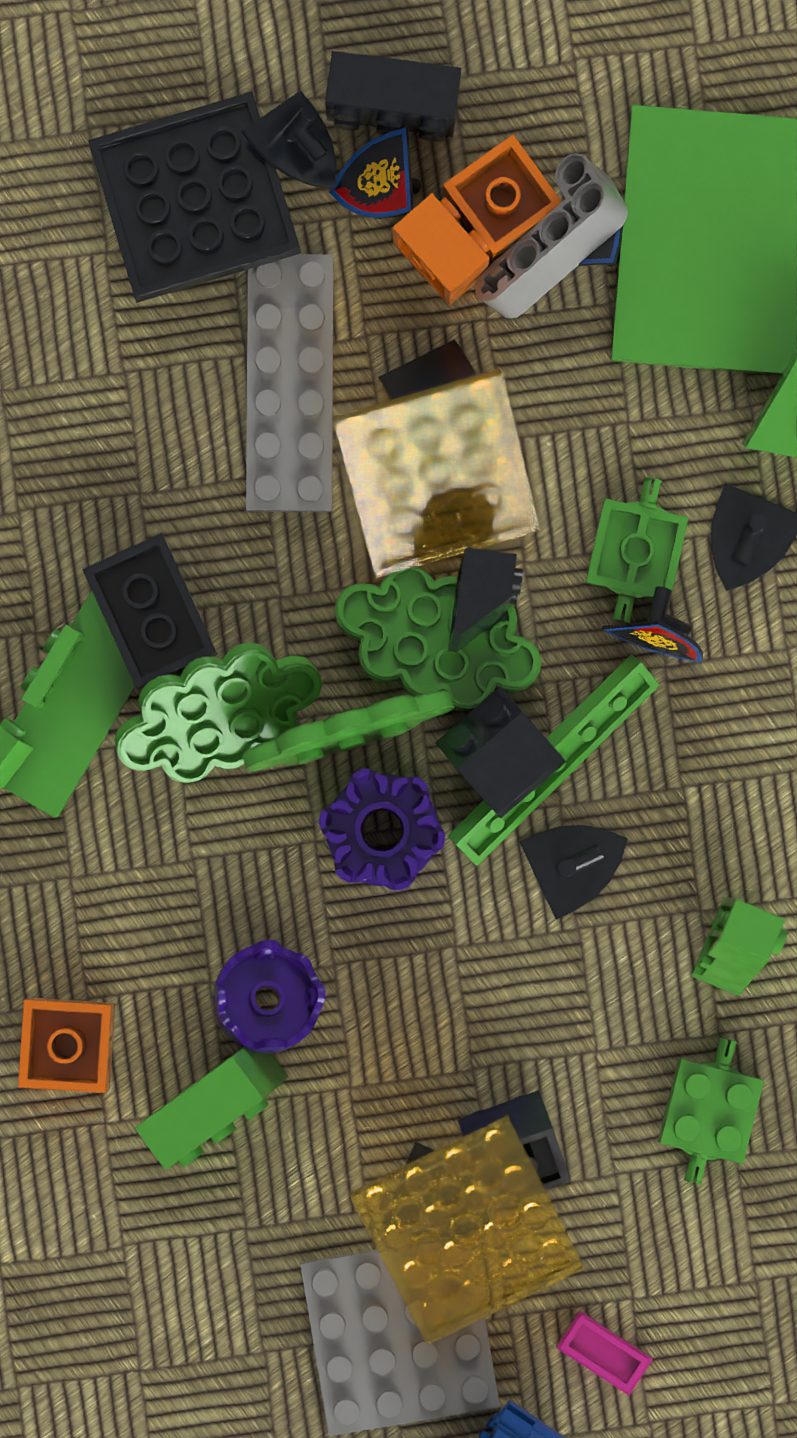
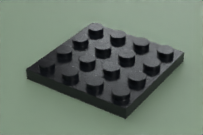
(193, 198)

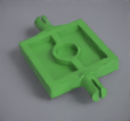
(636, 548)
(710, 1110)

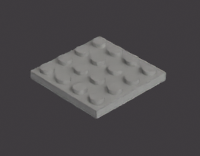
(375, 1358)

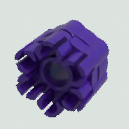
(374, 792)

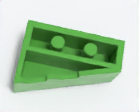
(777, 423)
(739, 945)
(211, 1106)

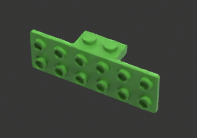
(69, 708)

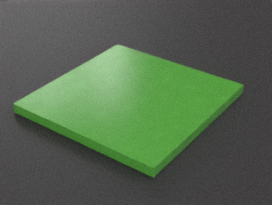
(708, 242)

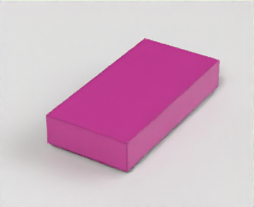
(604, 1352)

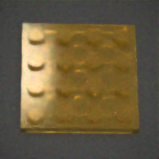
(436, 473)
(467, 1230)

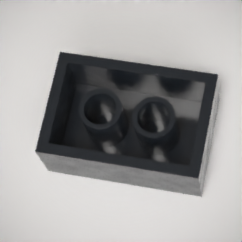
(392, 95)
(149, 610)

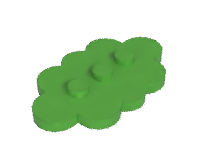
(407, 637)
(216, 711)
(348, 730)

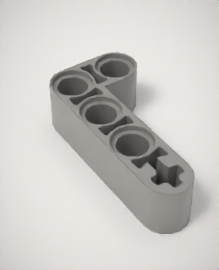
(558, 242)

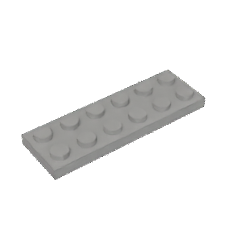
(290, 385)

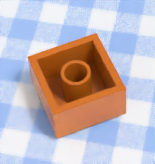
(501, 196)
(441, 247)
(66, 1045)

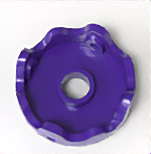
(288, 976)

